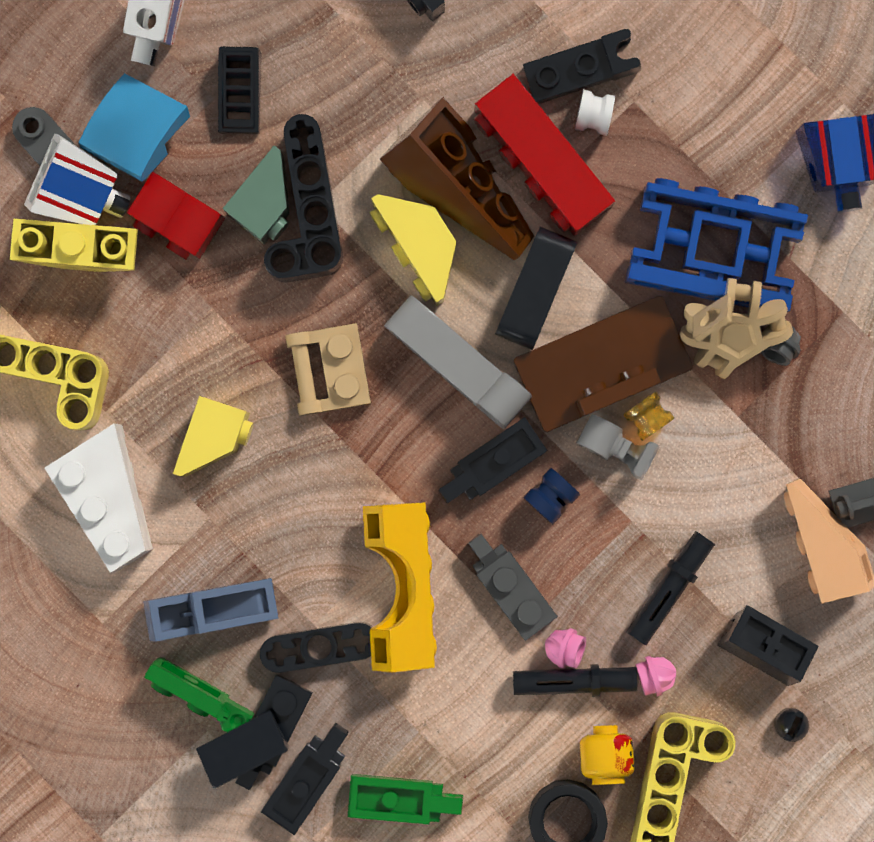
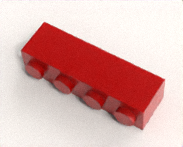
(542, 155)

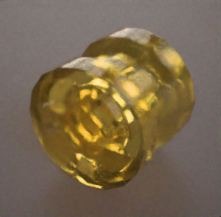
(648, 416)

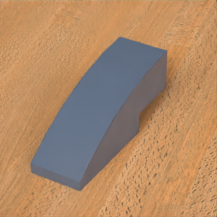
(210, 610)

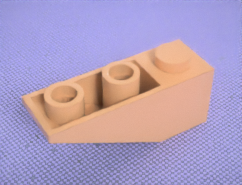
(834, 553)

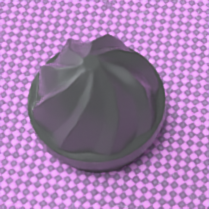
(784, 352)

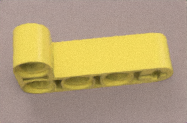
(64, 374)
(679, 755)

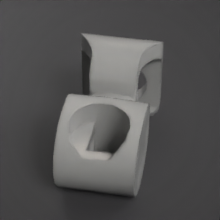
(607, 441)

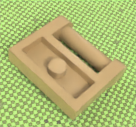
(341, 364)

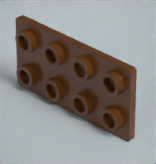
(603, 363)

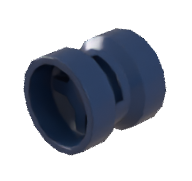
(551, 495)

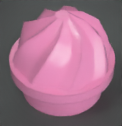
(565, 648)
(656, 675)

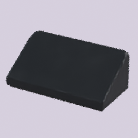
(242, 749)

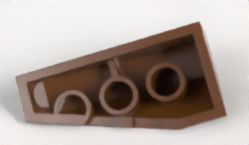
(446, 171)

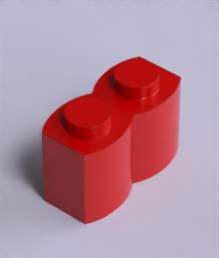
(176, 216)

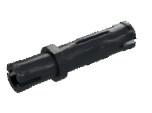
(677, 578)
(589, 680)

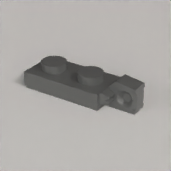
(511, 588)

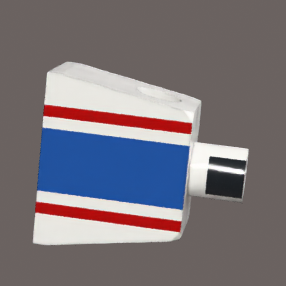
(164, 30)
(74, 186)

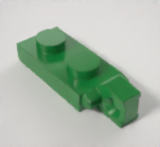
(200, 695)
(400, 799)

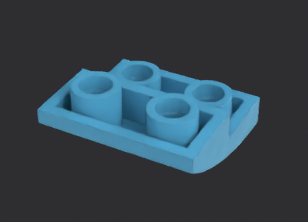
(133, 127)

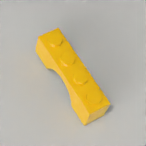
(406, 634)

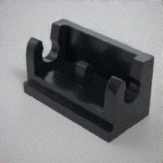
(768, 646)

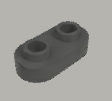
(38, 142)

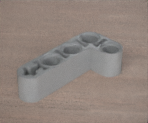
(458, 362)

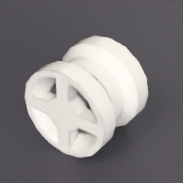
(595, 112)

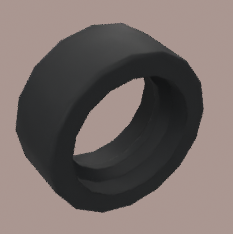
(562, 789)

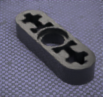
(290, 661)

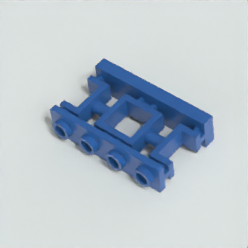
(723, 211)

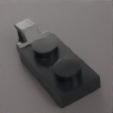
(494, 462)
(287, 705)
(306, 780)

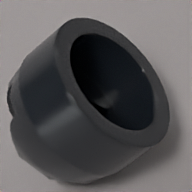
(785, 720)

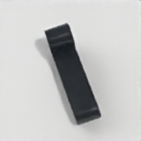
(305, 198)

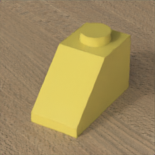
(212, 435)

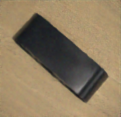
(536, 288)

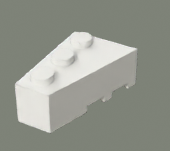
(103, 497)

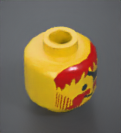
(606, 755)

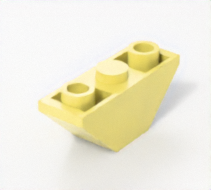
(420, 241)
(74, 245)

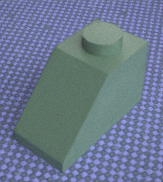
(262, 199)

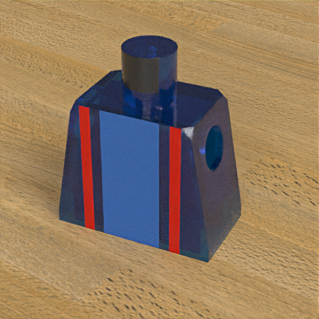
(839, 157)

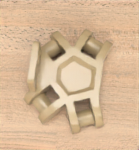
(733, 338)

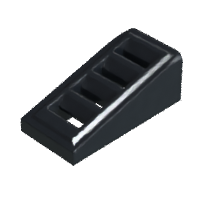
(239, 54)

